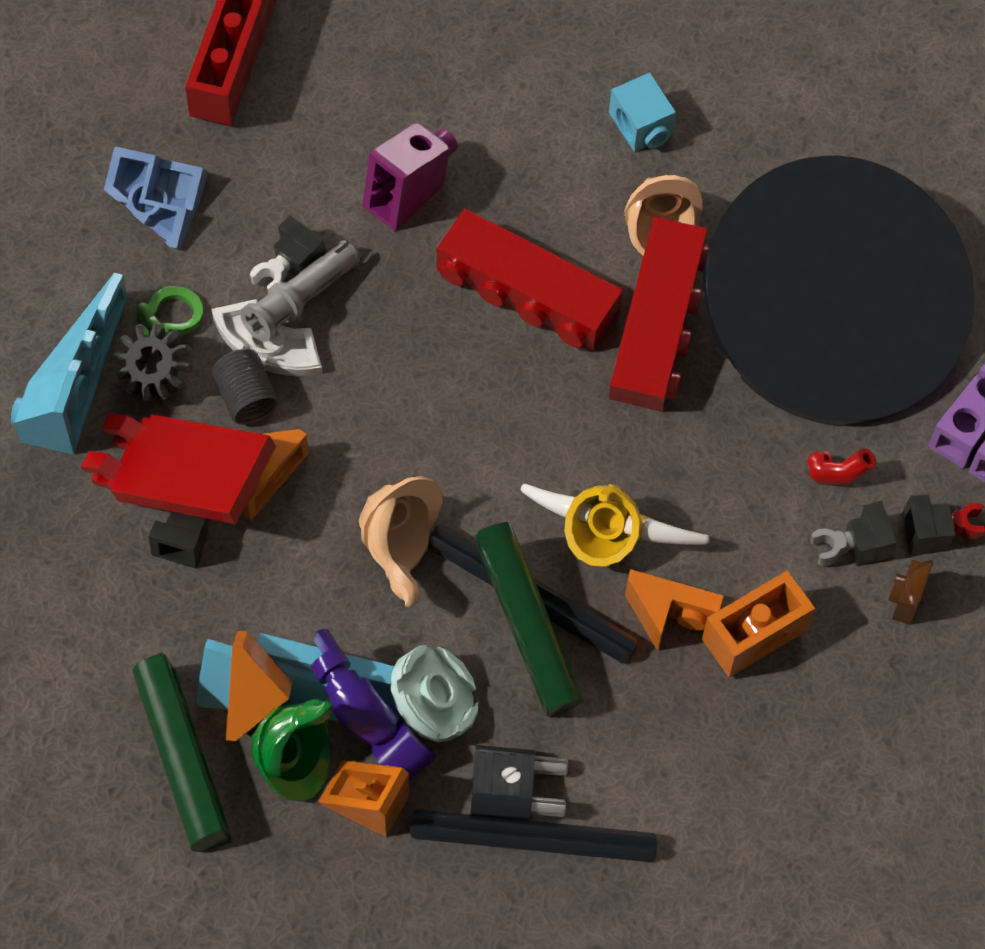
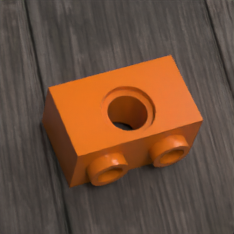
(758, 623)

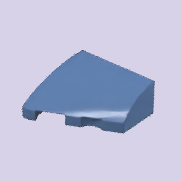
(156, 191)

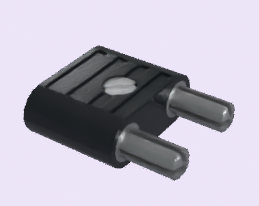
(505, 783)

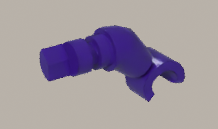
(366, 712)

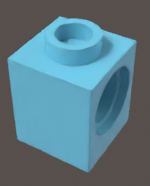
(642, 113)

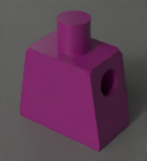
(406, 173)

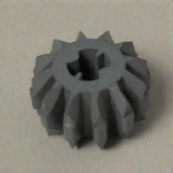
(139, 355)

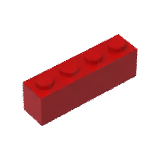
(226, 58)
(528, 280)
(659, 314)

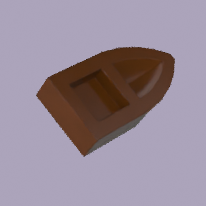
(908, 590)

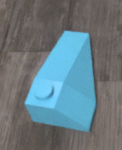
(65, 384)

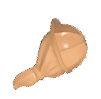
(662, 197)
(398, 528)

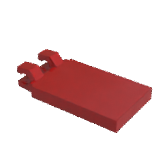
(181, 465)

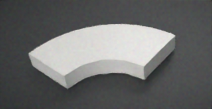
(286, 353)

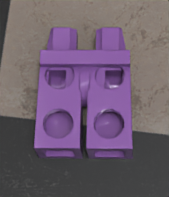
(964, 428)

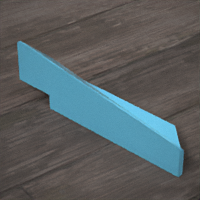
(296, 663)

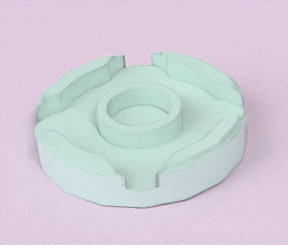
(434, 693)

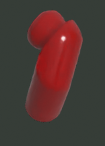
(840, 473)

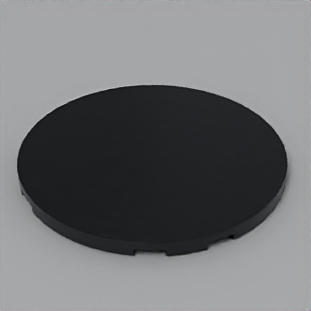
(838, 290)

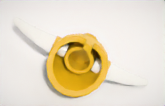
(606, 523)

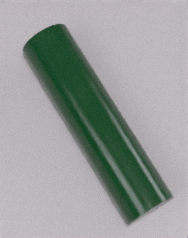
(528, 619)
(181, 754)

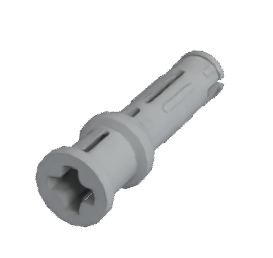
(288, 299)

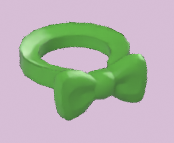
(146, 312)

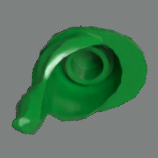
(294, 749)

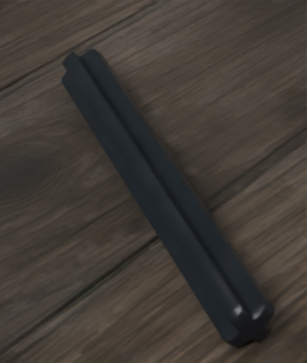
(560, 609)
(533, 835)

